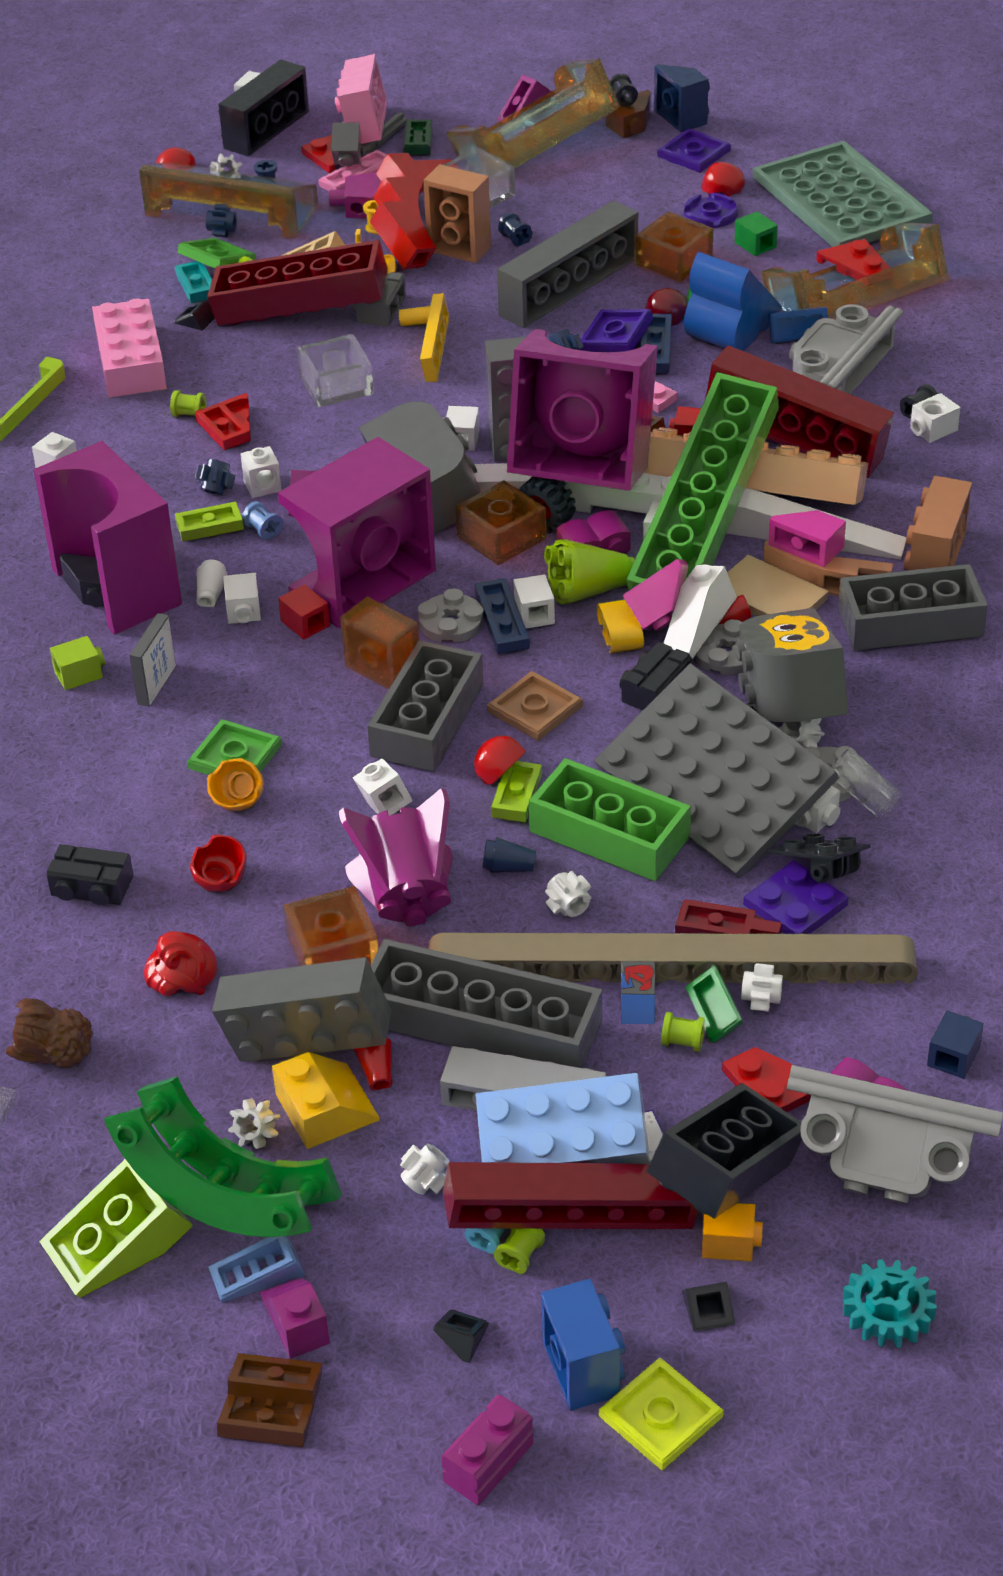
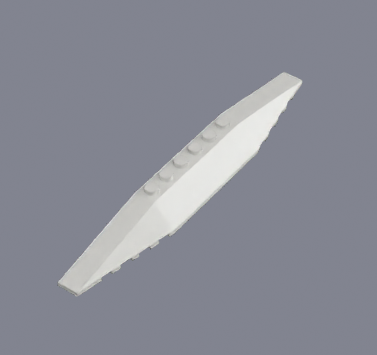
(749, 520)

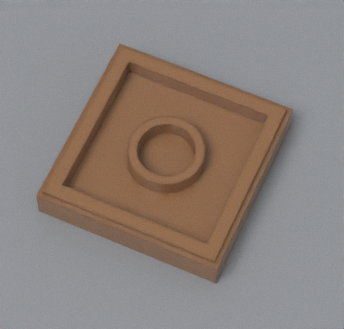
(534, 705)

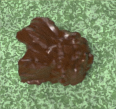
(49, 1035)

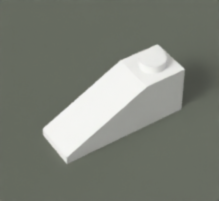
(699, 607)

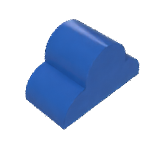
(726, 303)

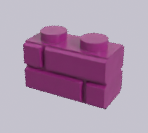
(488, 1449)

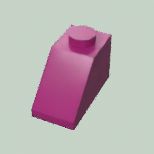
(808, 535)
(656, 597)

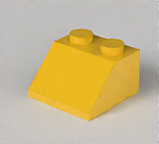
(321, 1098)

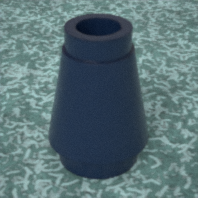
(507, 856)

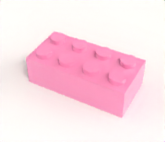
(362, 97)
(129, 347)

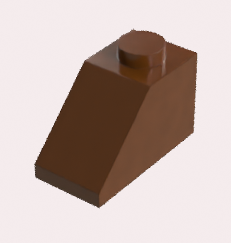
(631, 119)

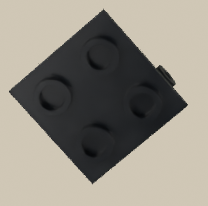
(828, 857)

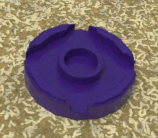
(704, 211)

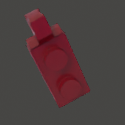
(711, 918)

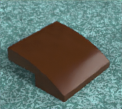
(270, 1400)

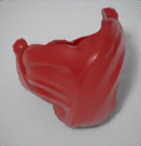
(180, 963)

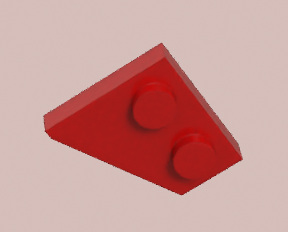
(320, 153)
(853, 259)
(227, 421)
(766, 1076)

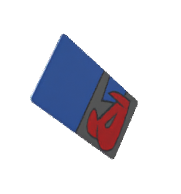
(637, 992)

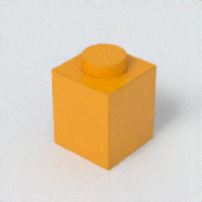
(732, 1234)

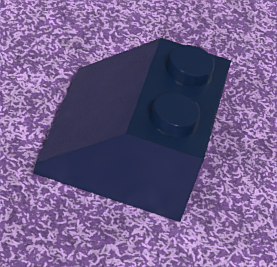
(681, 96)

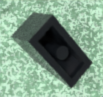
(83, 578)

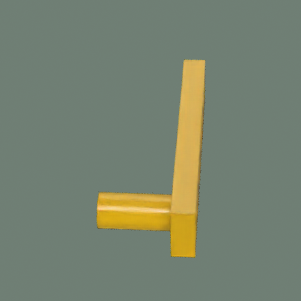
(437, 322)

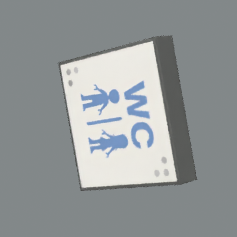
(152, 659)

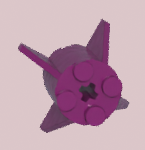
(402, 859)

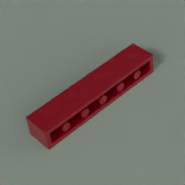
(561, 1197)

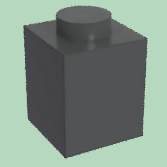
(346, 143)

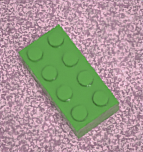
(610, 819)

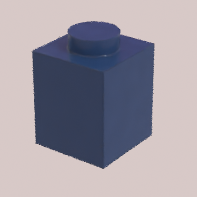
(955, 1044)

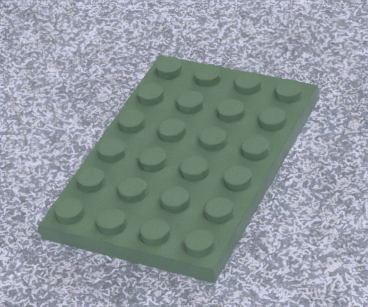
(840, 194)

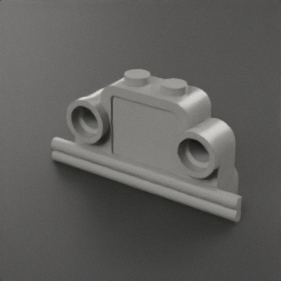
(845, 348)
(888, 1134)

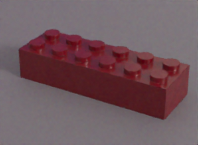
(298, 283)
(813, 412)

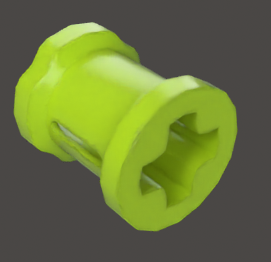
(186, 404)
(683, 1031)
(518, 1248)

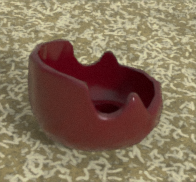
(668, 302)

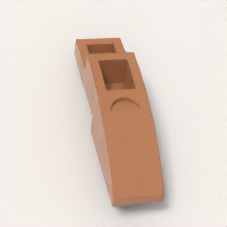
(823, 577)

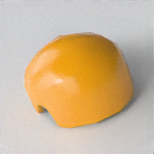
(237, 783)

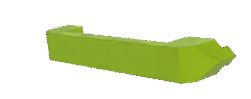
(52, 375)

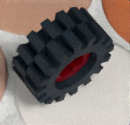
(553, 497)

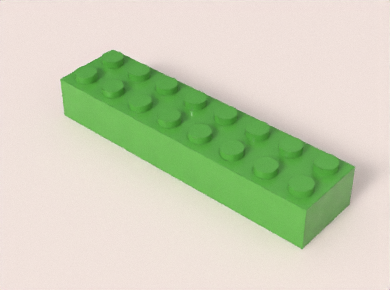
(708, 477)

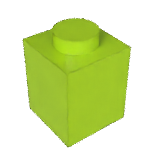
(77, 662)

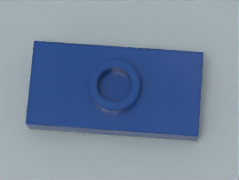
(792, 324)

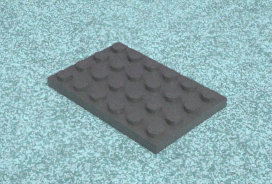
(723, 761)

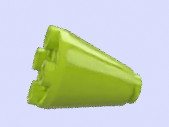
(584, 570)

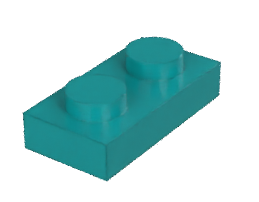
(194, 280)

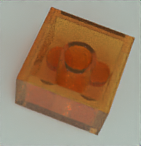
(672, 244)
(501, 522)
(377, 641)
(330, 928)

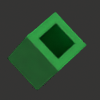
(756, 233)

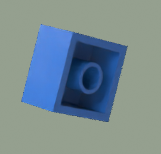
(582, 1343)

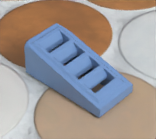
(274, 1274)

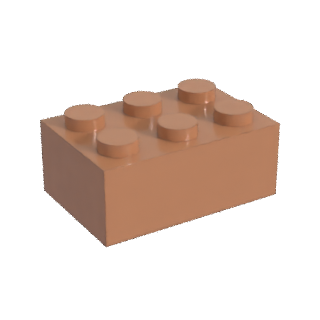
(458, 212)
(938, 524)

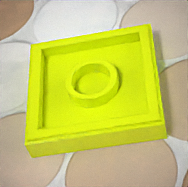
(661, 1413)

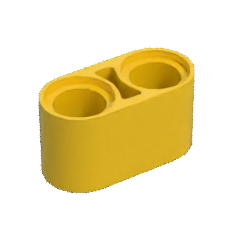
(620, 626)

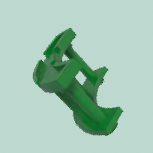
(239, 1189)

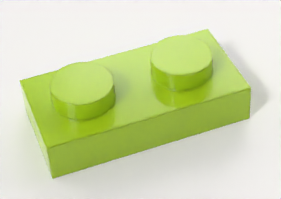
(209, 521)
(515, 791)

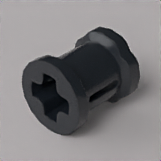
(621, 91)
(922, 393)

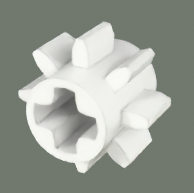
(226, 162)
(804, 732)
(568, 894)
(762, 987)
(244, 1126)
(424, 1168)

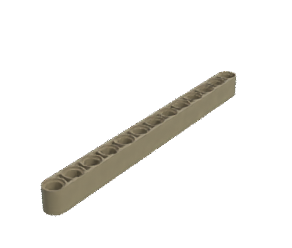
(687, 956)

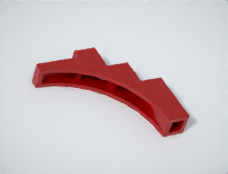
(398, 212)

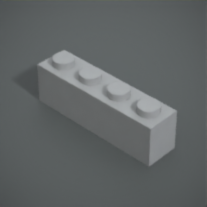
(481, 1071)

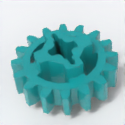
(889, 1303)

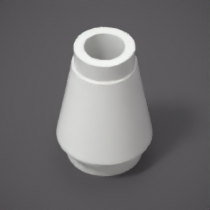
(209, 582)

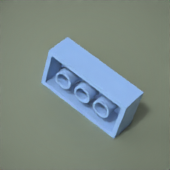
(565, 1122)

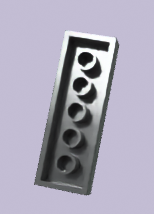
(567, 264)
(487, 1005)

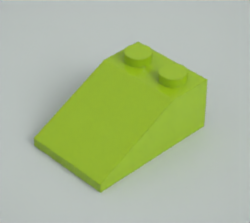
(113, 1232)

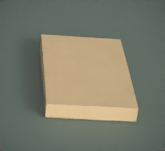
(772, 589)

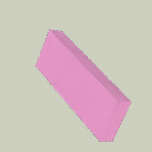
(369, 164)

